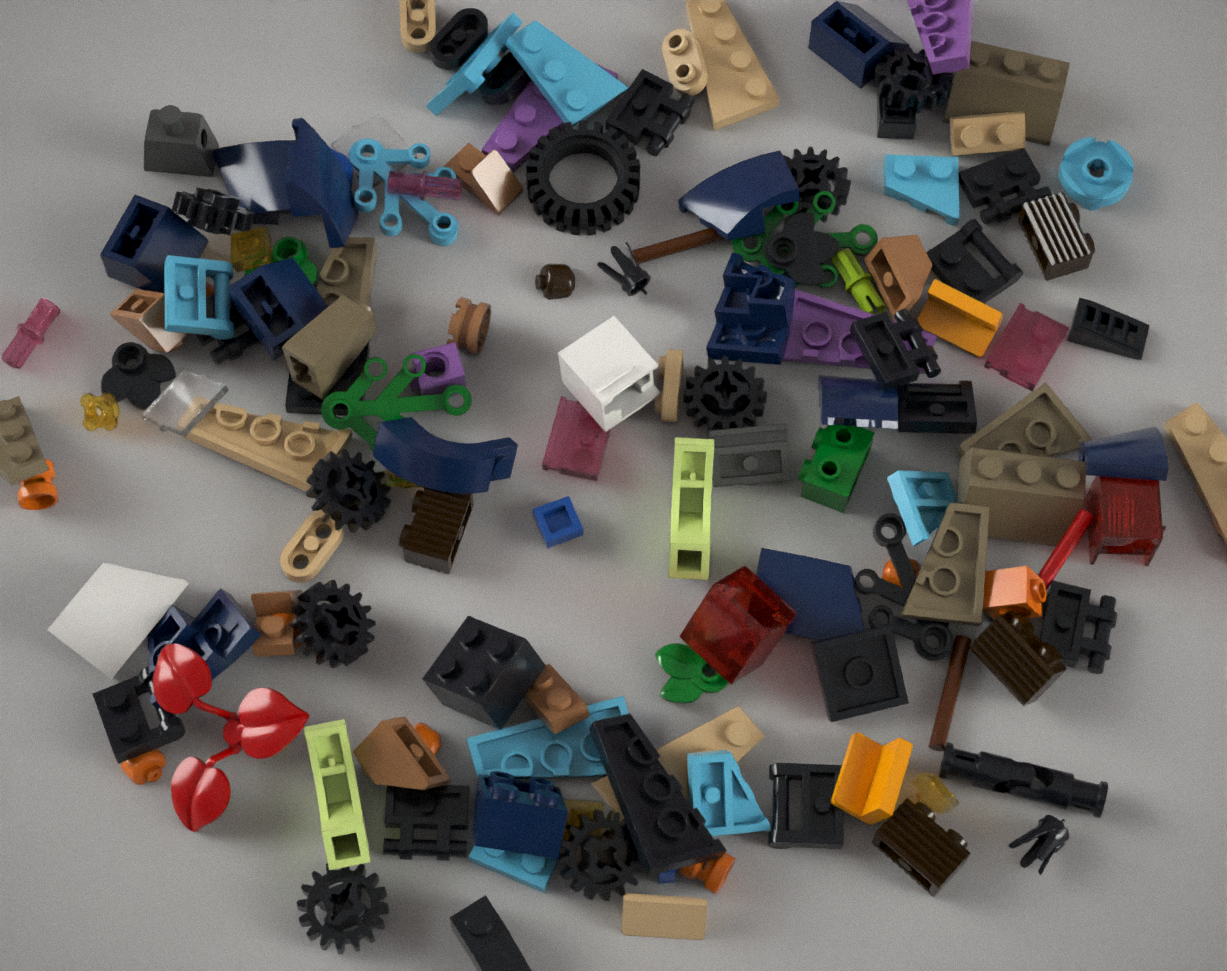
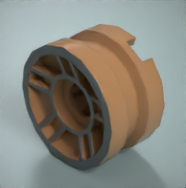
(470, 325)

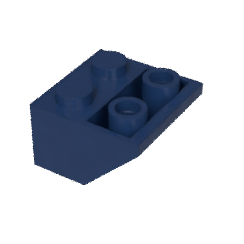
(852, 41)
(143, 241)
(276, 303)
(519, 815)

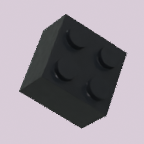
(484, 672)

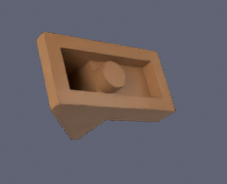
(486, 177)
(275, 636)

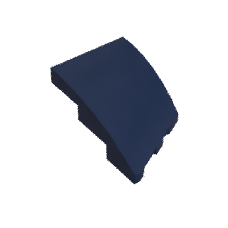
(257, 177)
(319, 184)
(736, 195)
(752, 314)
(857, 403)
(1126, 455)
(816, 590)
(217, 634)

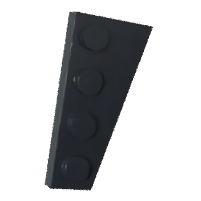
(655, 811)

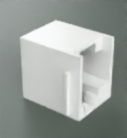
(609, 373)

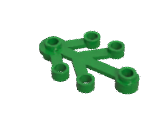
(846, 239)
(387, 404)

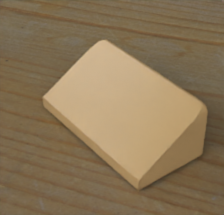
(664, 916)

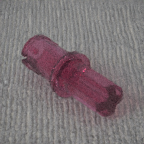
(423, 185)
(30, 333)

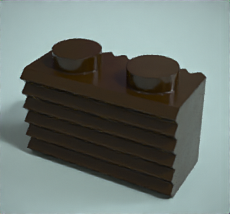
(1056, 236)
(436, 528)
(1018, 657)
(921, 846)

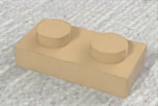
(987, 133)

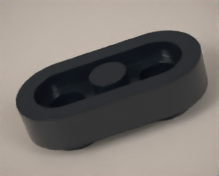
(456, 40)
(503, 81)

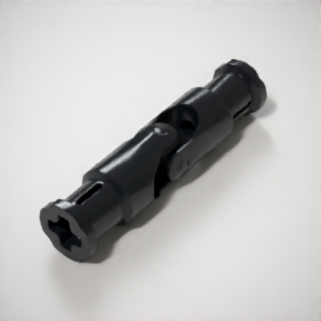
(1014, 777)

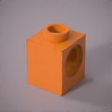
(1013, 590)

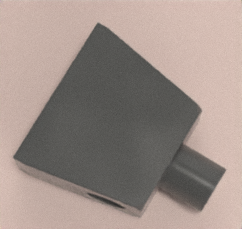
(179, 143)

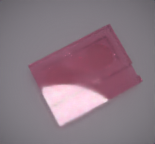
(1026, 347)
(575, 442)

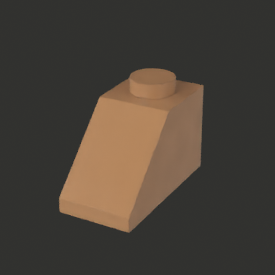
(899, 270)
(144, 317)
(399, 757)

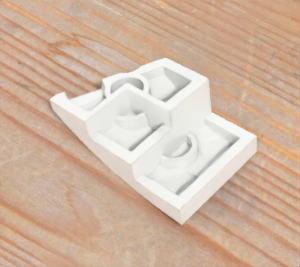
(115, 614)

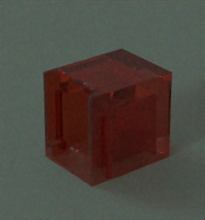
(1124, 517)
(738, 624)

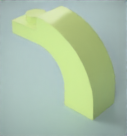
(691, 508)
(337, 795)

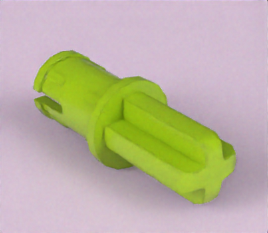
(857, 281)

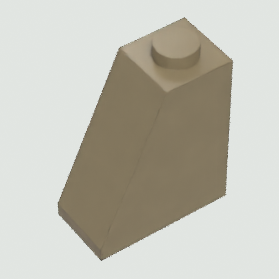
(329, 345)

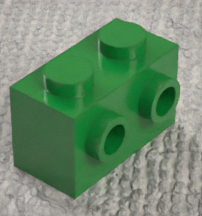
(836, 465)

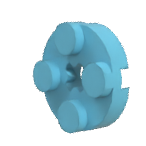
(1090, 190)

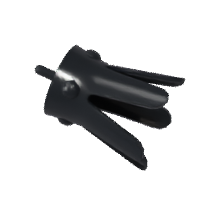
(634, 278)
(1051, 838)

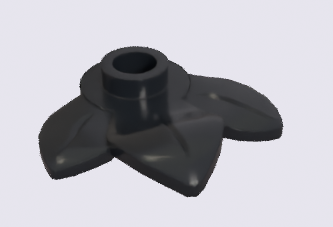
(807, 249)
(140, 380)

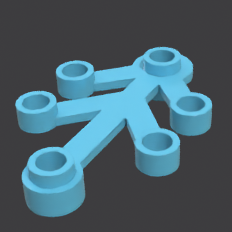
(379, 165)

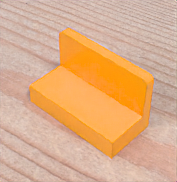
(959, 319)
(871, 778)

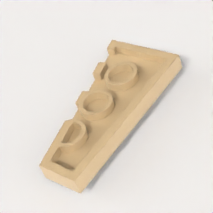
(736, 79)
(268, 442)
(1204, 453)
(728, 732)

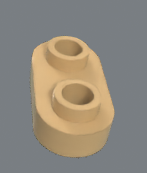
(417, 23)
(683, 59)
(671, 370)
(309, 547)

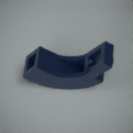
(442, 464)

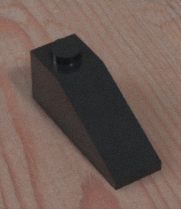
(487, 938)

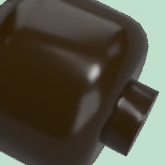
(555, 281)

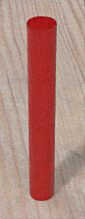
(1065, 547)

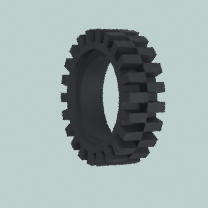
(591, 214)

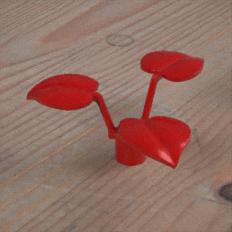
(262, 729)

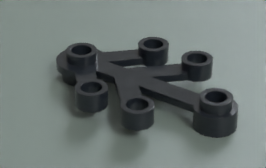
(898, 595)

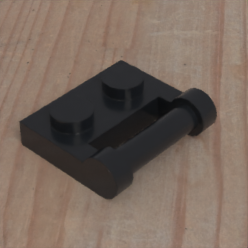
(961, 271)
(937, 408)
(126, 720)
(819, 817)

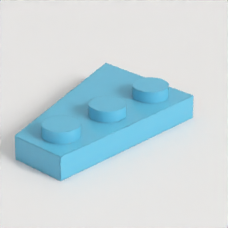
(484, 58)
(563, 74)

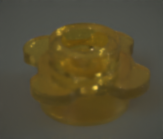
(108, 407)

